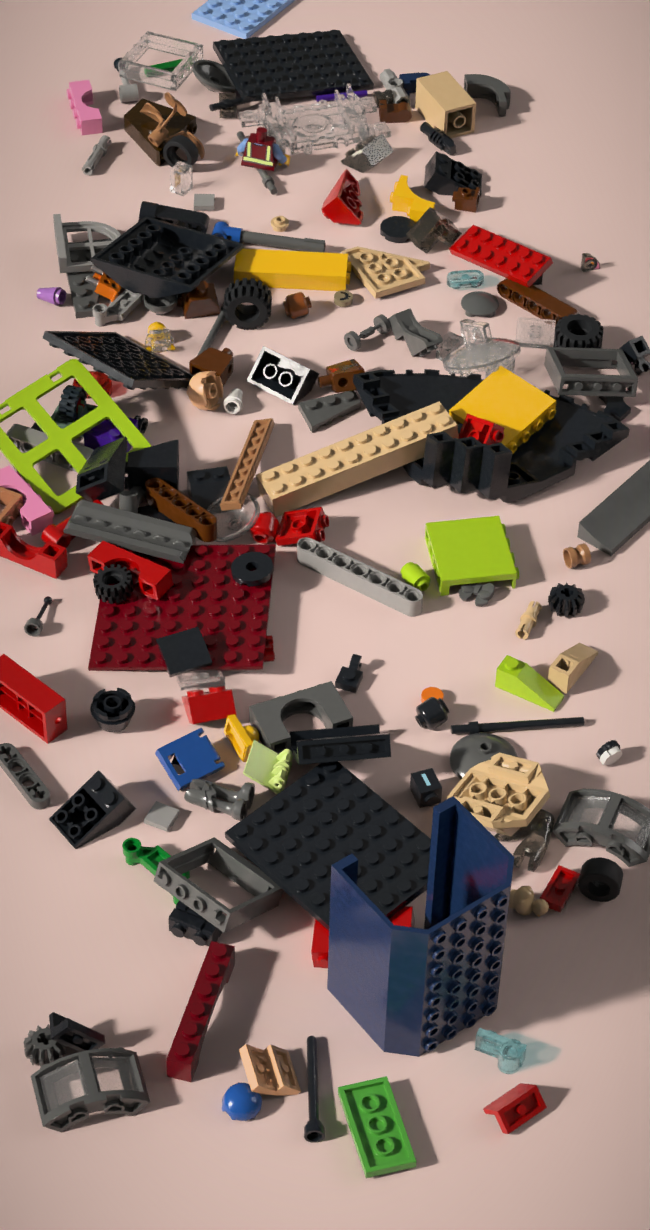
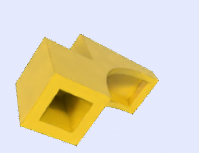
(406, 201)

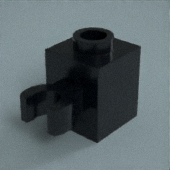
(635, 352)

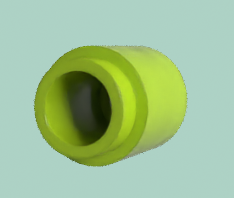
(415, 576)

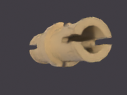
(528, 620)

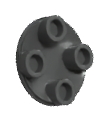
(479, 304)

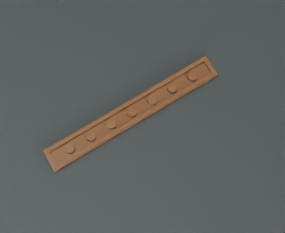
(247, 464)

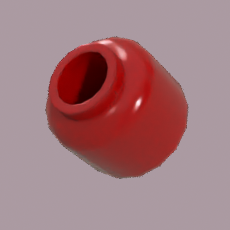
(265, 528)

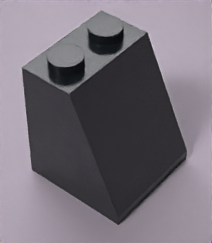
(153, 462)

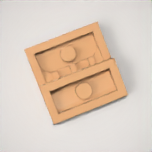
(270, 1070)

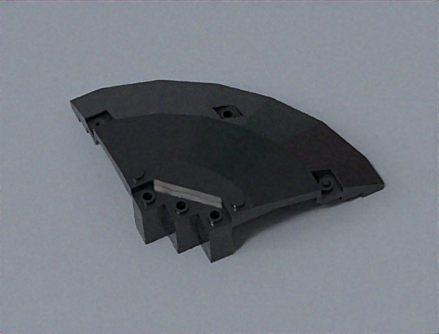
(491, 469)

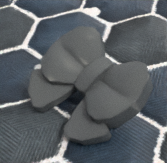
(483, 592)

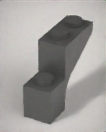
(418, 338)

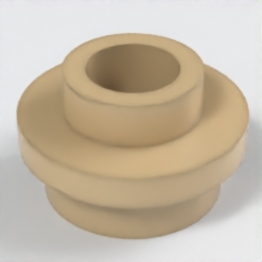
(279, 223)

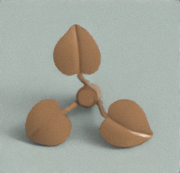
(160, 133)

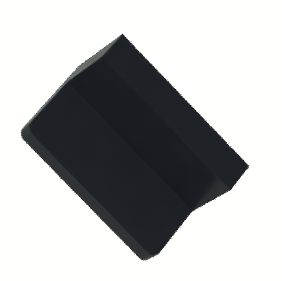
(74, 1034)

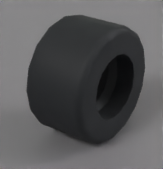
(600, 879)

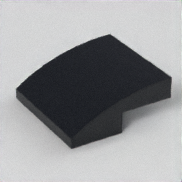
(184, 651)

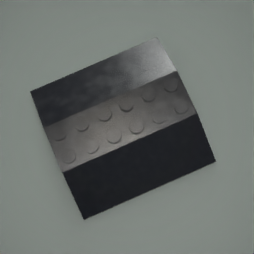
(163, 258)

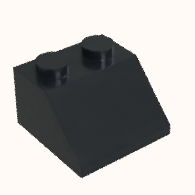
(207, 485)

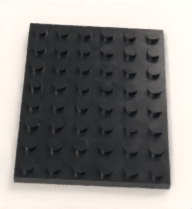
(292, 65)
(325, 820)

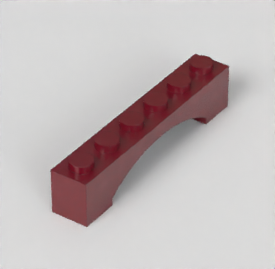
(188, 1041)

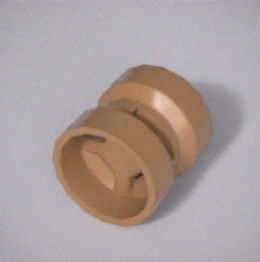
(577, 555)

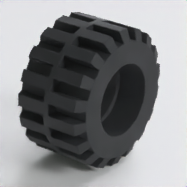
(247, 315)
(578, 332)

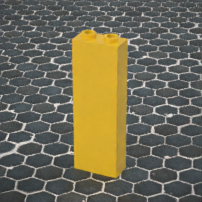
(294, 269)

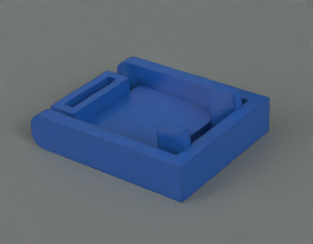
(194, 755)

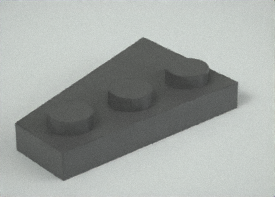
(325, 409)

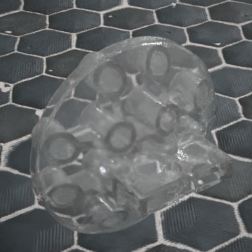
(480, 350)

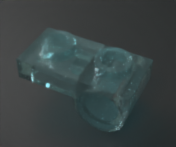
(501, 1048)

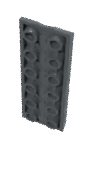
(131, 531)

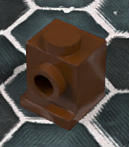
(466, 199)

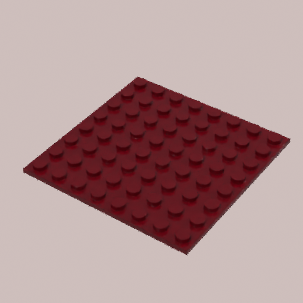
(202, 596)

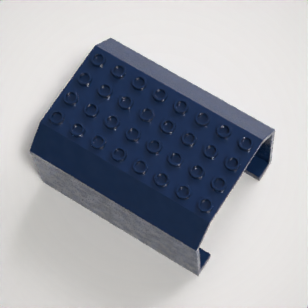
(431, 982)

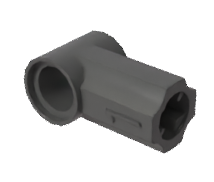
(131, 499)

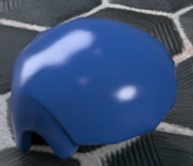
(241, 1102)

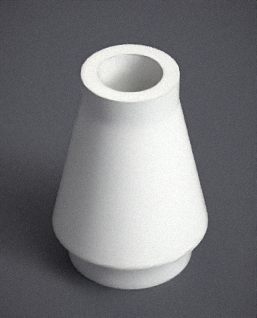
(233, 402)

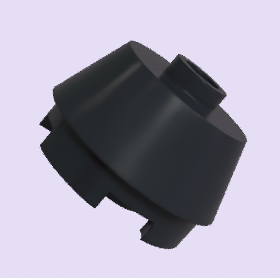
(112, 709)

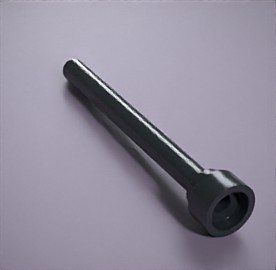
(314, 1129)

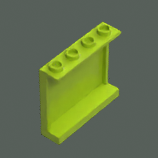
(470, 552)

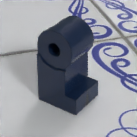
(409, 81)

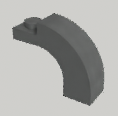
(488, 88)

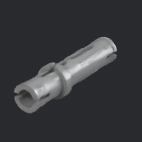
(98, 151)

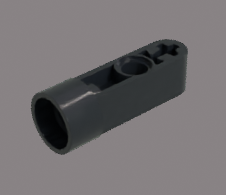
(182, 217)

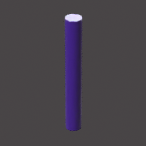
(331, 97)

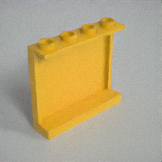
(508, 403)

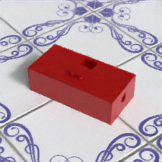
(31, 701)

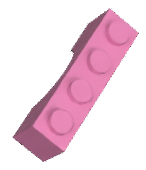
(80, 97)
(34, 513)

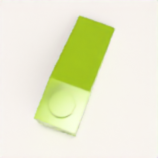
(523, 681)

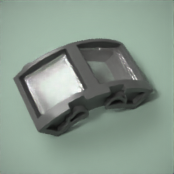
(608, 821)
(87, 1084)

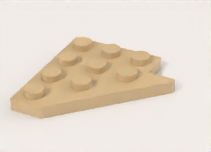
(386, 272)

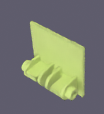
(268, 767)

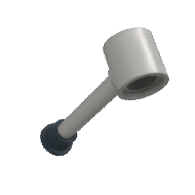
(127, 91)

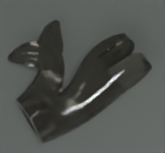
(535, 842)

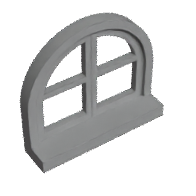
(63, 247)

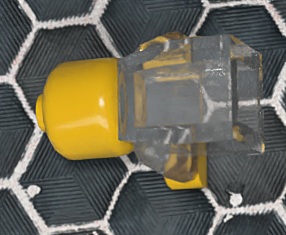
(159, 338)

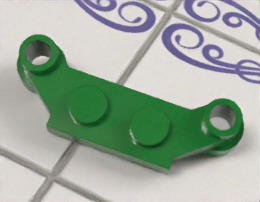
(146, 856)

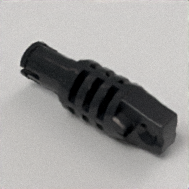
(438, 138)

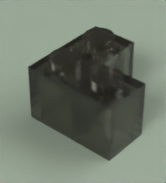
(431, 229)

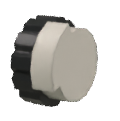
(609, 752)

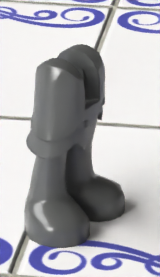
(204, 794)

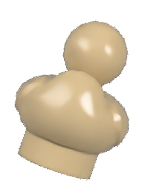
(524, 902)

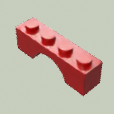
(49, 559)
(152, 577)

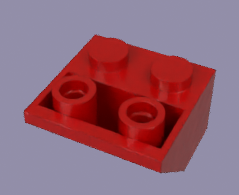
(210, 705)

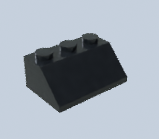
(282, 376)

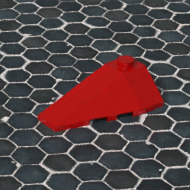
(343, 202)

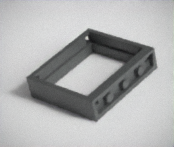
(590, 384)
(232, 865)

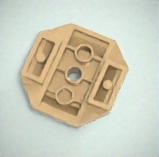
(503, 792)

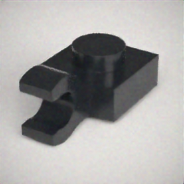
(351, 677)

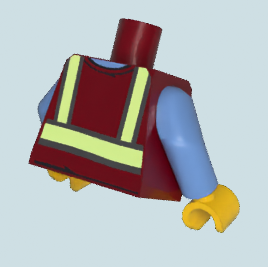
(261, 151)

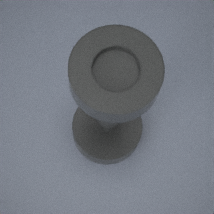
(381, 324)

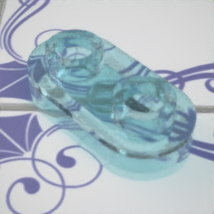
(465, 279)

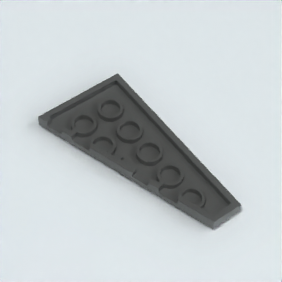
(81, 291)

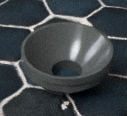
(167, 302)

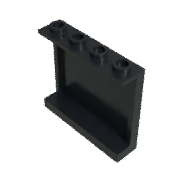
(339, 744)

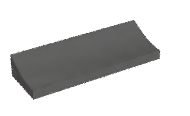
(619, 514)

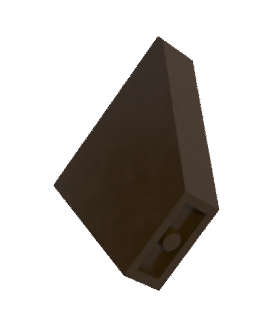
(140, 126)

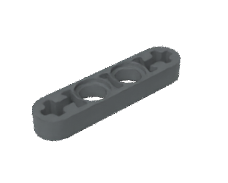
(21, 776)

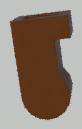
(394, 112)

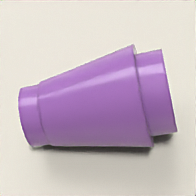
(52, 295)

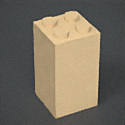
(445, 104)

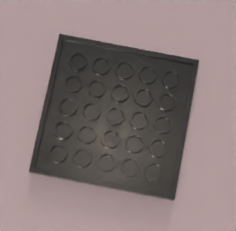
(120, 359)

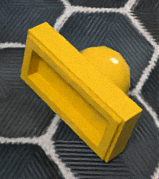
(240, 736)

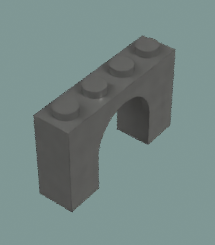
(320, 701)

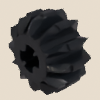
(566, 599)

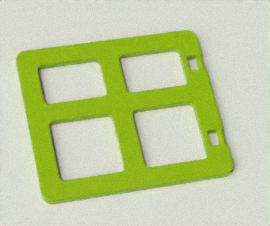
(59, 438)

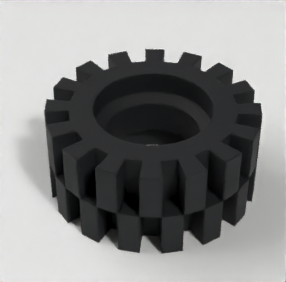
(112, 575)

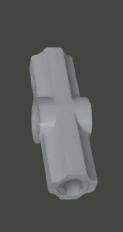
(391, 82)

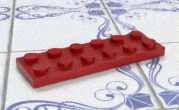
(501, 256)

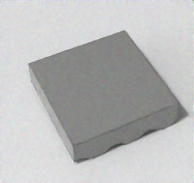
(204, 202)
(161, 816)

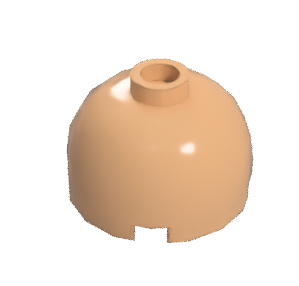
(205, 390)

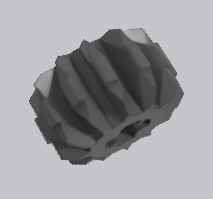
(41, 1048)

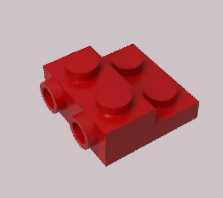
(482, 430)
(302, 524)

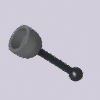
(32, 623)

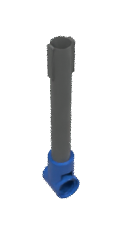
(236, 234)

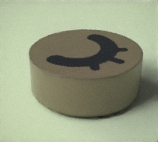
(343, 298)

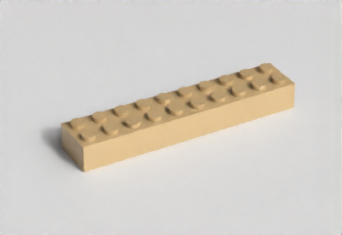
(352, 459)

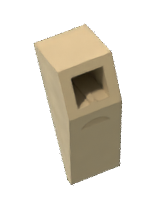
(570, 666)

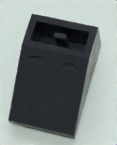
(447, 175)
(103, 471)
(92, 811)

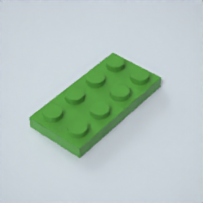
(376, 1127)

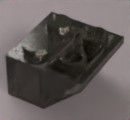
(367, 153)

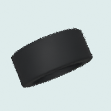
(183, 143)

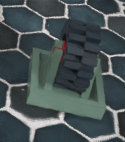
(71, 406)

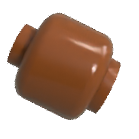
(297, 305)

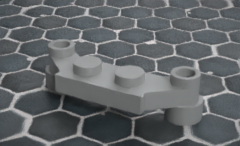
(118, 309)

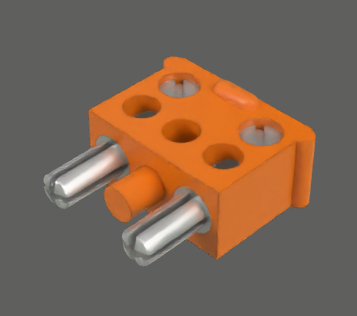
(104, 284)

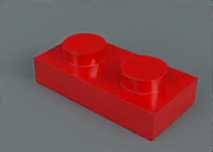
(560, 888)

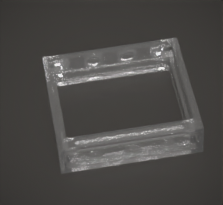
(146, 74)

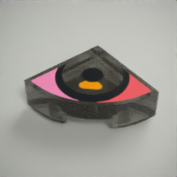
(589, 262)

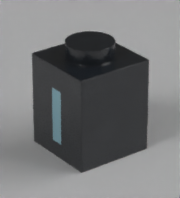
(426, 788)

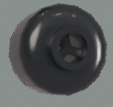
(431, 713)

